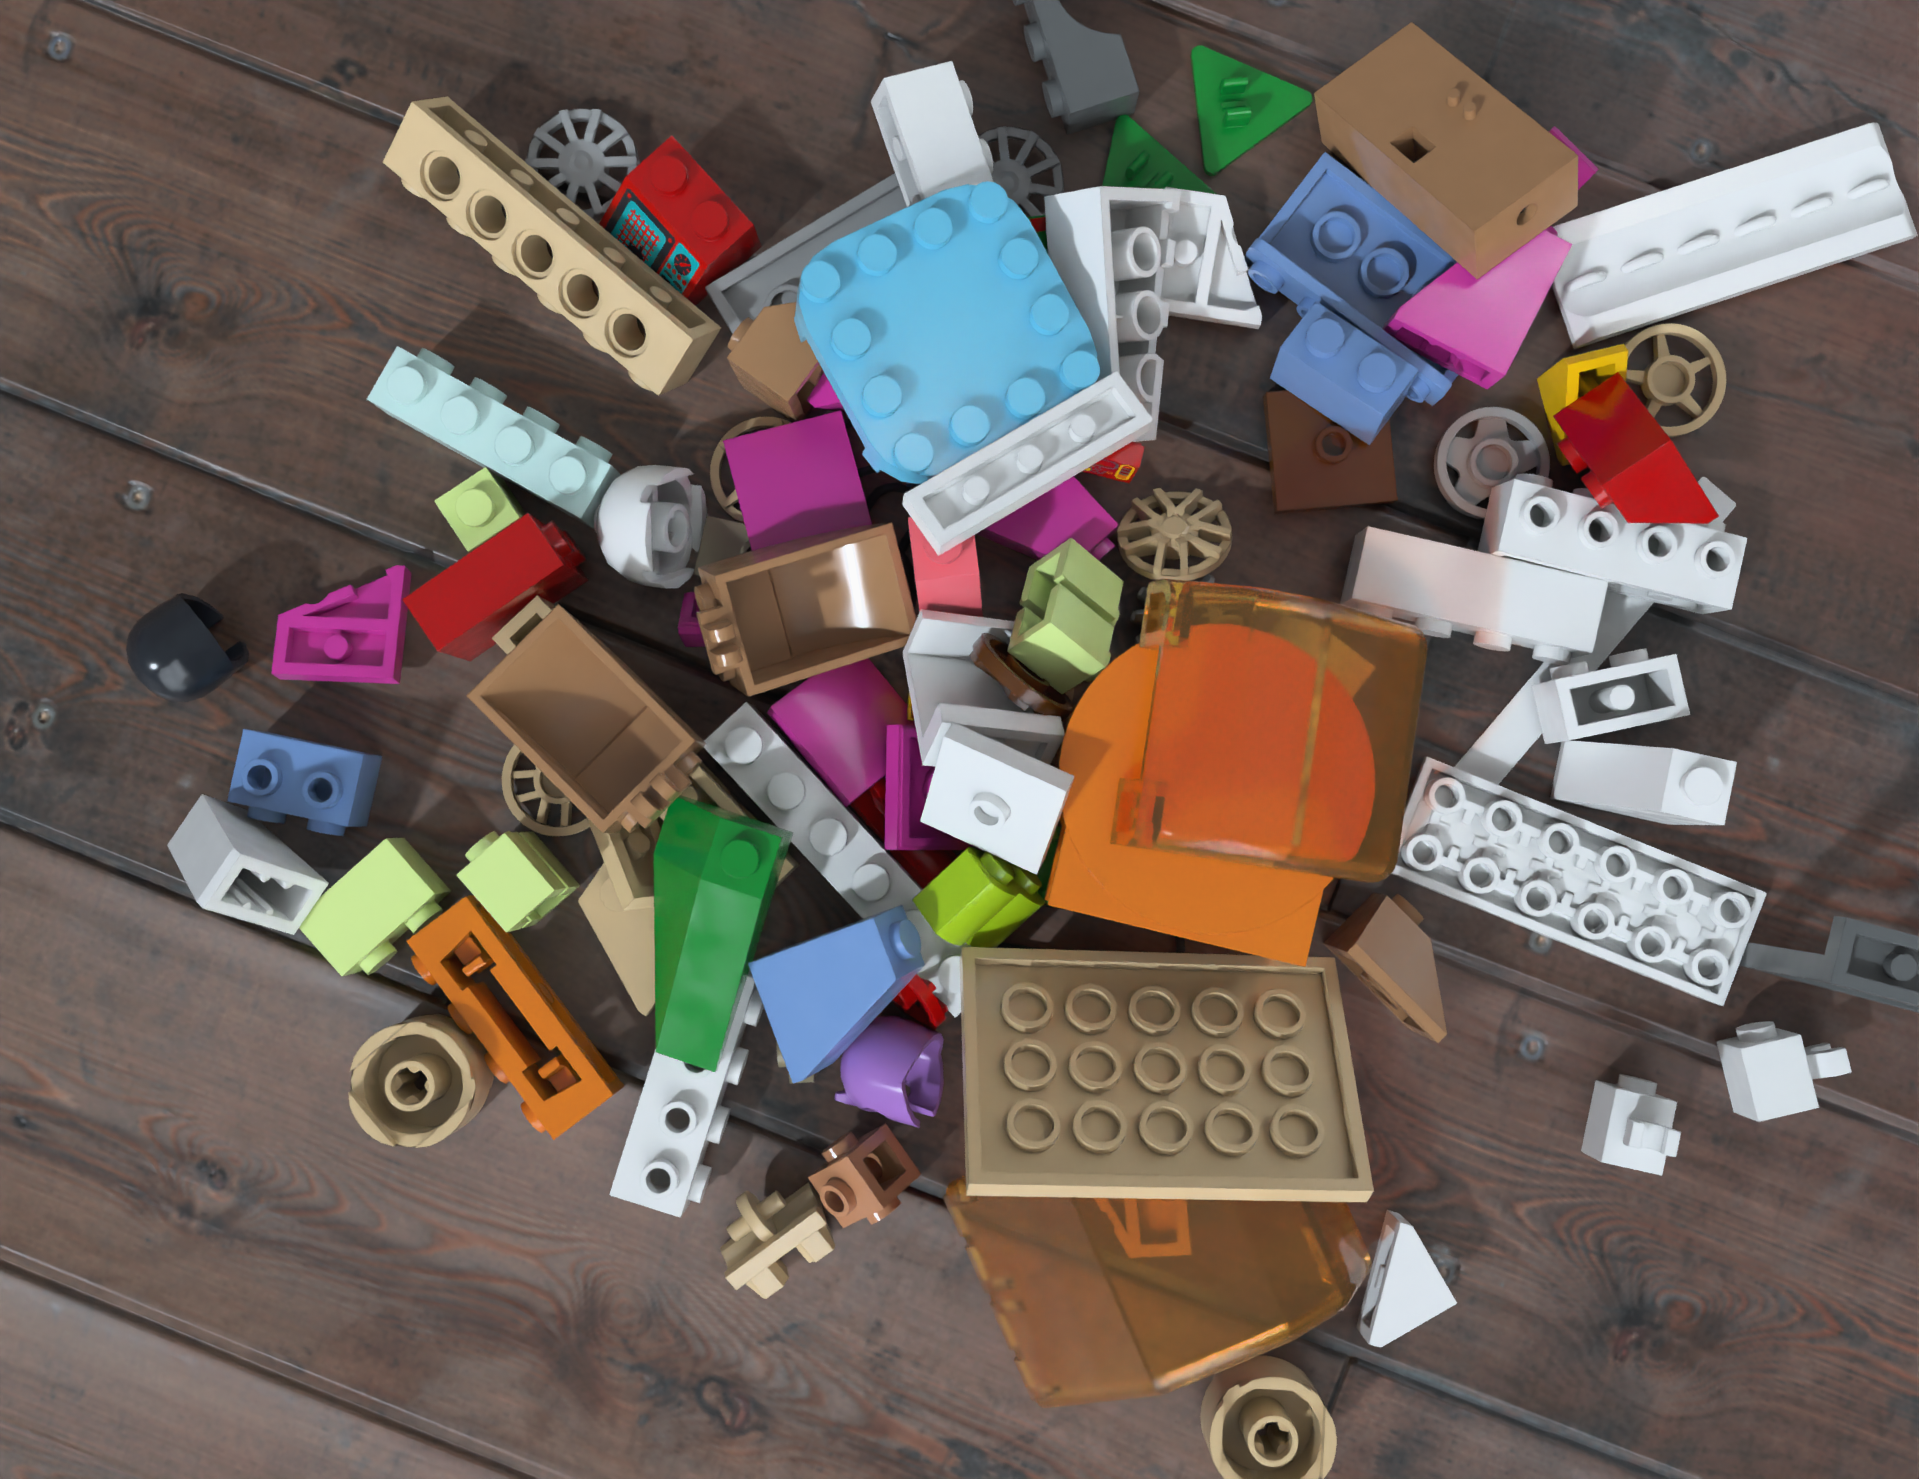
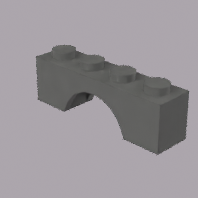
(1084, 67)

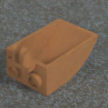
(804, 607)
(590, 724)

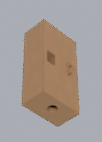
(1447, 149)

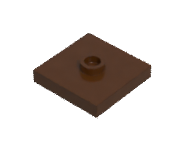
(1321, 463)

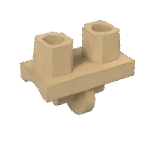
(769, 1232)

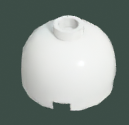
(651, 524)

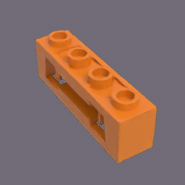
(478, 1011)

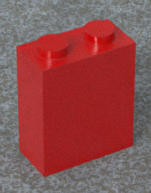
(494, 583)

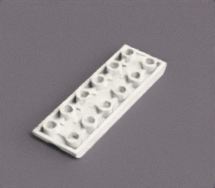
(1729, 234)
(1575, 881)

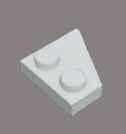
(1209, 265)

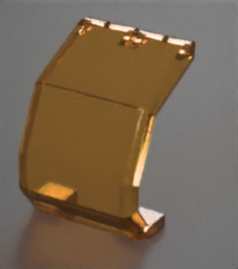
(1274, 731)
(1152, 1290)

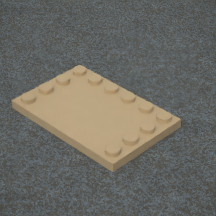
(1158, 1077)

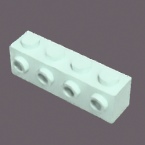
(492, 435)

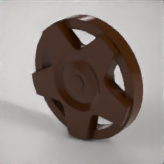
(1017, 680)

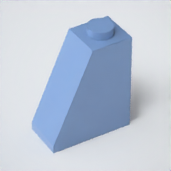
(835, 986)

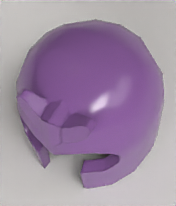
(886, 1059)

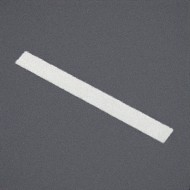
(1519, 722)

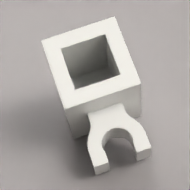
(1773, 1072)
(1631, 1125)

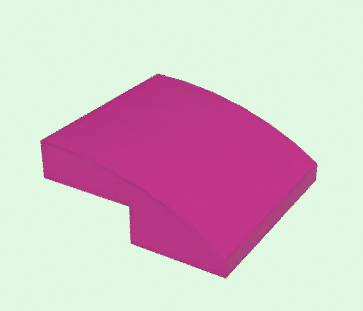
(797, 480)
(842, 725)

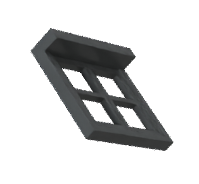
(1857, 961)

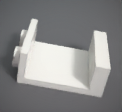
(952, 689)

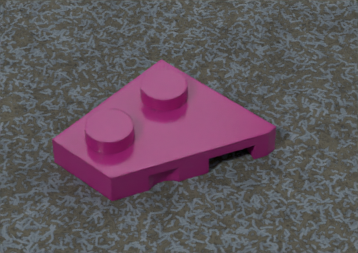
(347, 634)

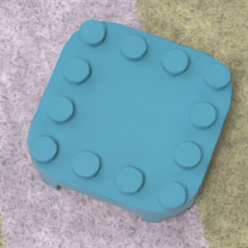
(943, 329)

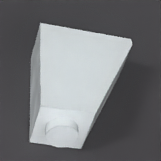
(1644, 782)
(243, 867)

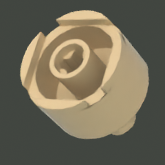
(389, 1064)
(1259, 1393)

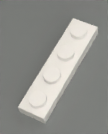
(1026, 463)

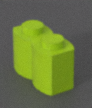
(979, 899)

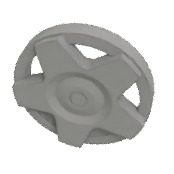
(1487, 457)

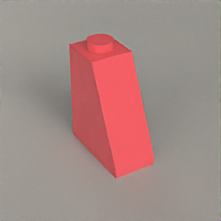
(949, 580)

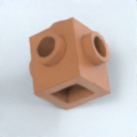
(863, 1176)

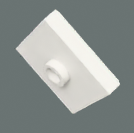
(996, 797)

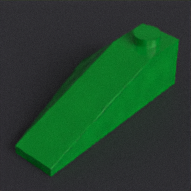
(709, 911)

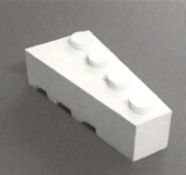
(1112, 261)

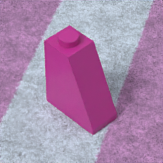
(1481, 322)
(1053, 519)

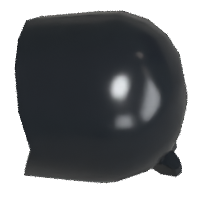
(178, 654)

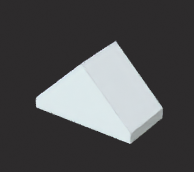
(1402, 1285)

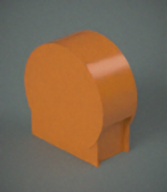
(1170, 893)

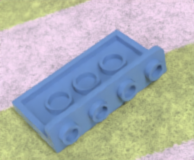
(1353, 256)

